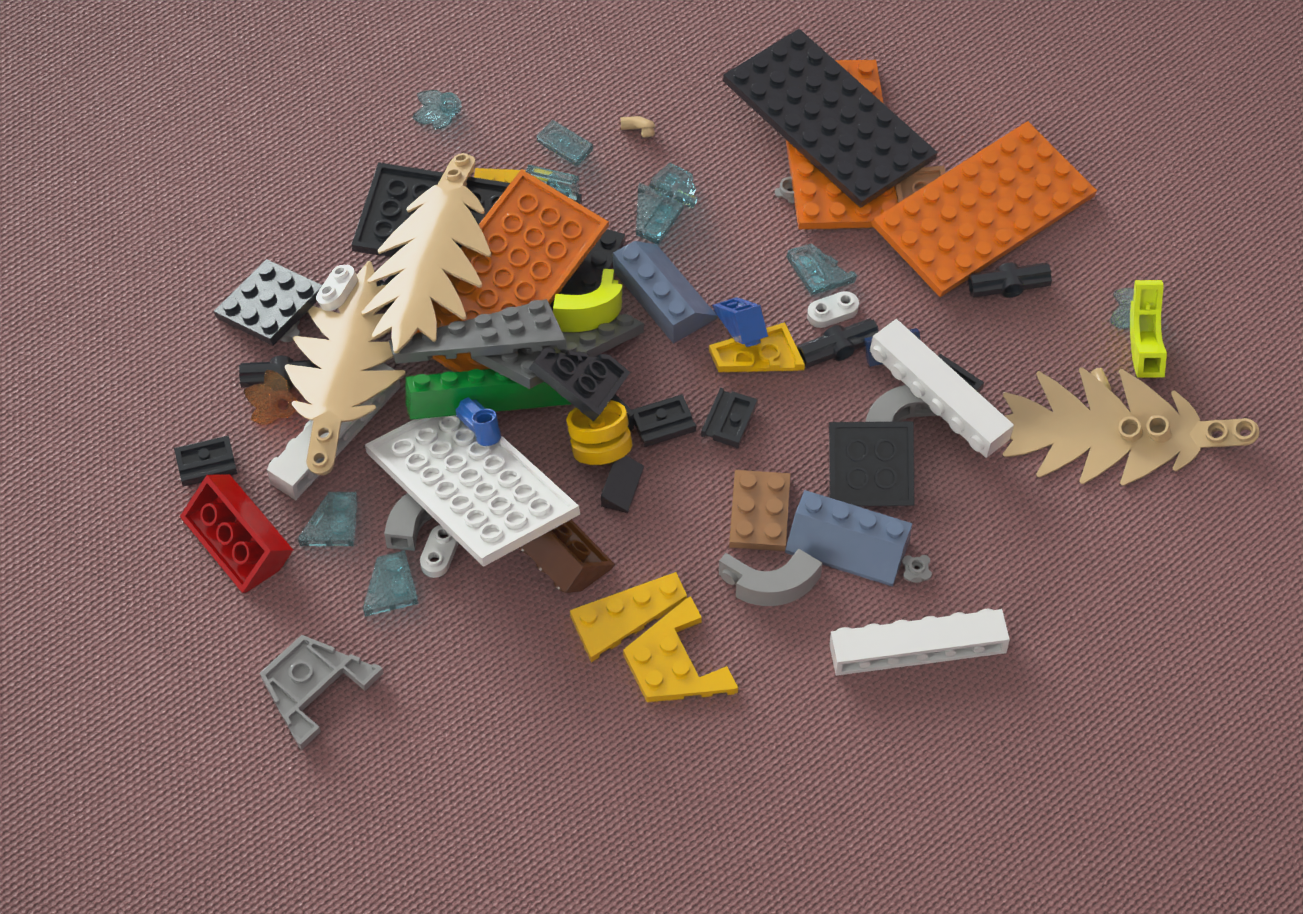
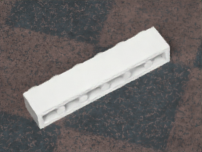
(941, 388)
(290, 471)
(919, 641)

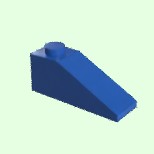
(742, 320)

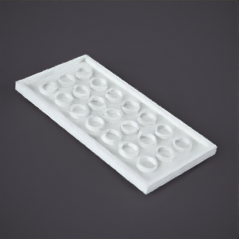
(479, 494)

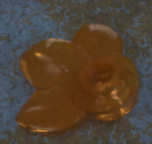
(267, 396)

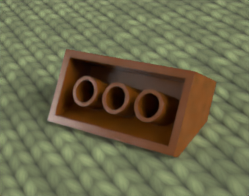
(568, 557)

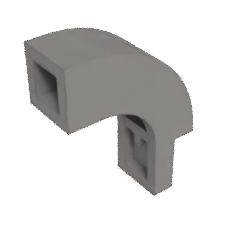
(898, 405)
(404, 524)
(774, 586)

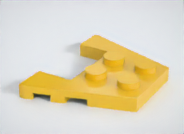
(663, 664)

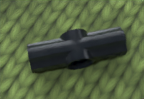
(1009, 280)
(837, 342)
(254, 372)

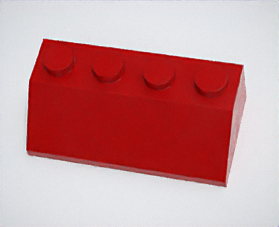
(235, 532)

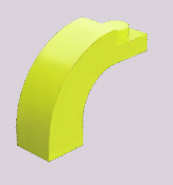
(589, 310)
(1145, 329)

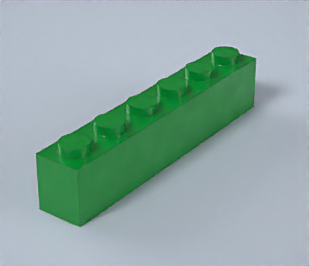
(441, 393)

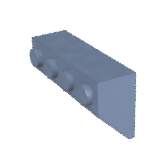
(661, 289)
(849, 537)

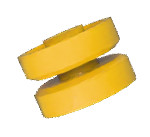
(601, 440)

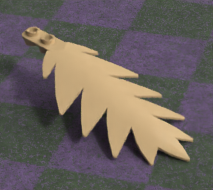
(428, 255)
(342, 380)
(1148, 431)

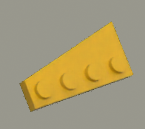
(615, 617)

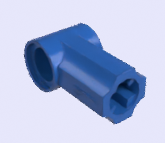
(480, 421)

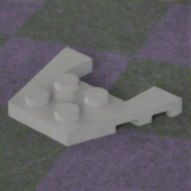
(303, 674)

